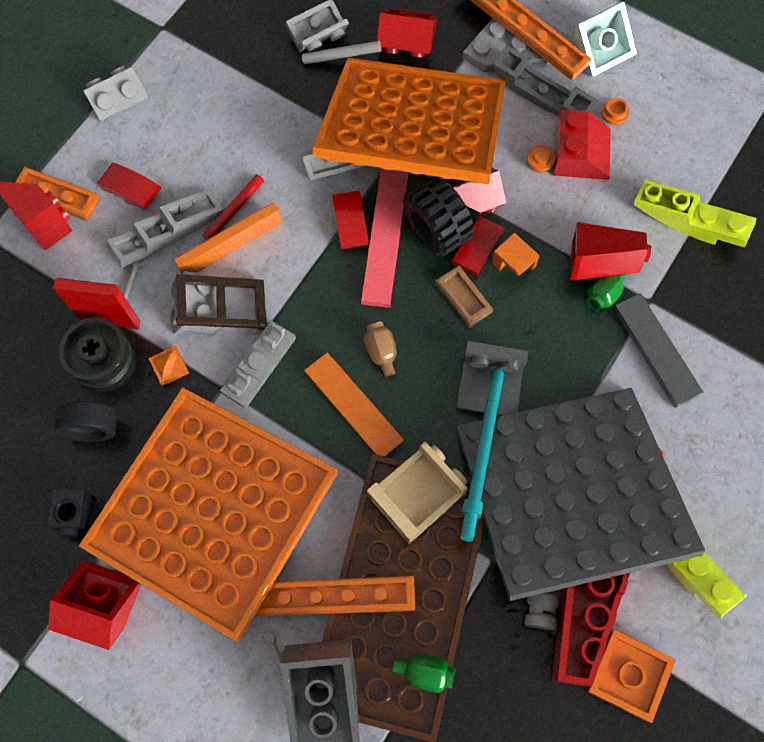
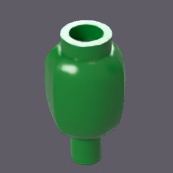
(605, 292)
(426, 672)

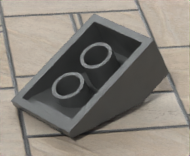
(320, 692)

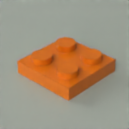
(632, 676)

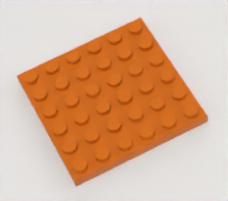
(412, 120)
(210, 512)

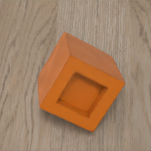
(515, 255)

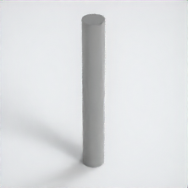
(342, 52)

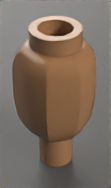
(381, 347)

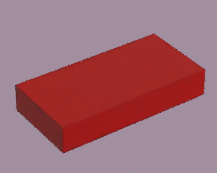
(477, 250)

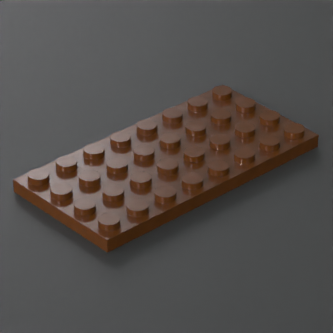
(442, 581)

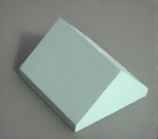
(605, 39)

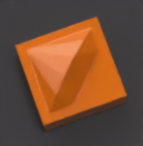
(169, 365)

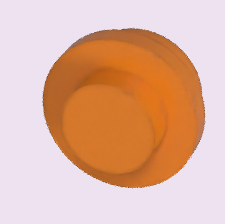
(615, 111)
(541, 158)

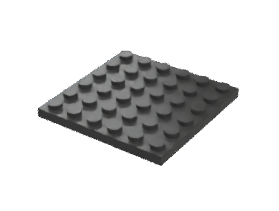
(578, 495)

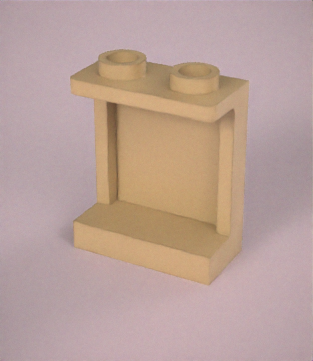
(418, 492)

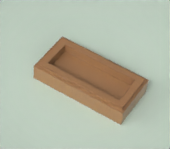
(463, 296)

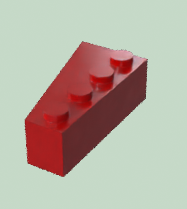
(583, 628)

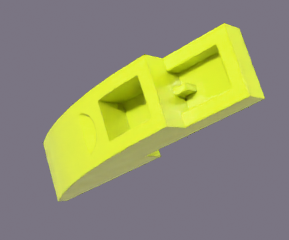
(697, 219)
(708, 582)

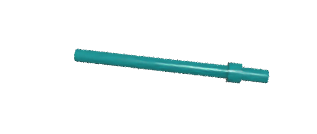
(473, 506)

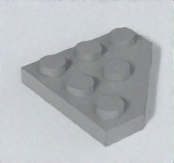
(491, 42)

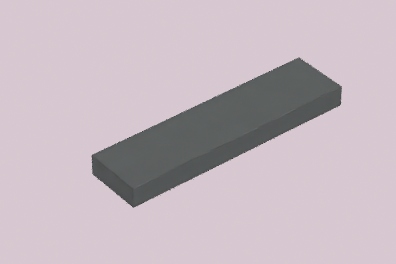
(658, 350)

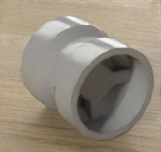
(542, 611)

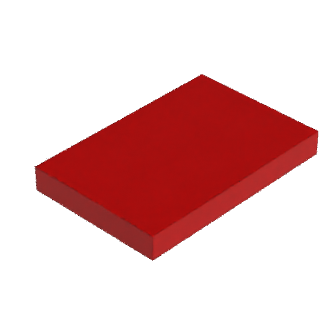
(97, 300)

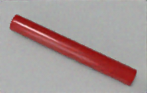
(233, 207)

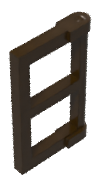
(220, 283)

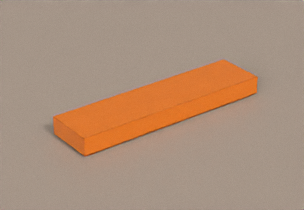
(229, 239)
(354, 406)

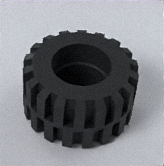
(438, 216)

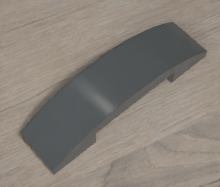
(537, 87)

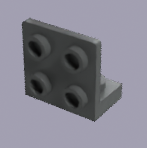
(476, 376)

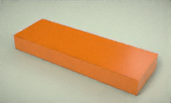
(72, 198)

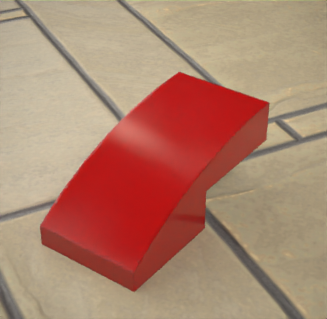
(130, 185)
(350, 220)

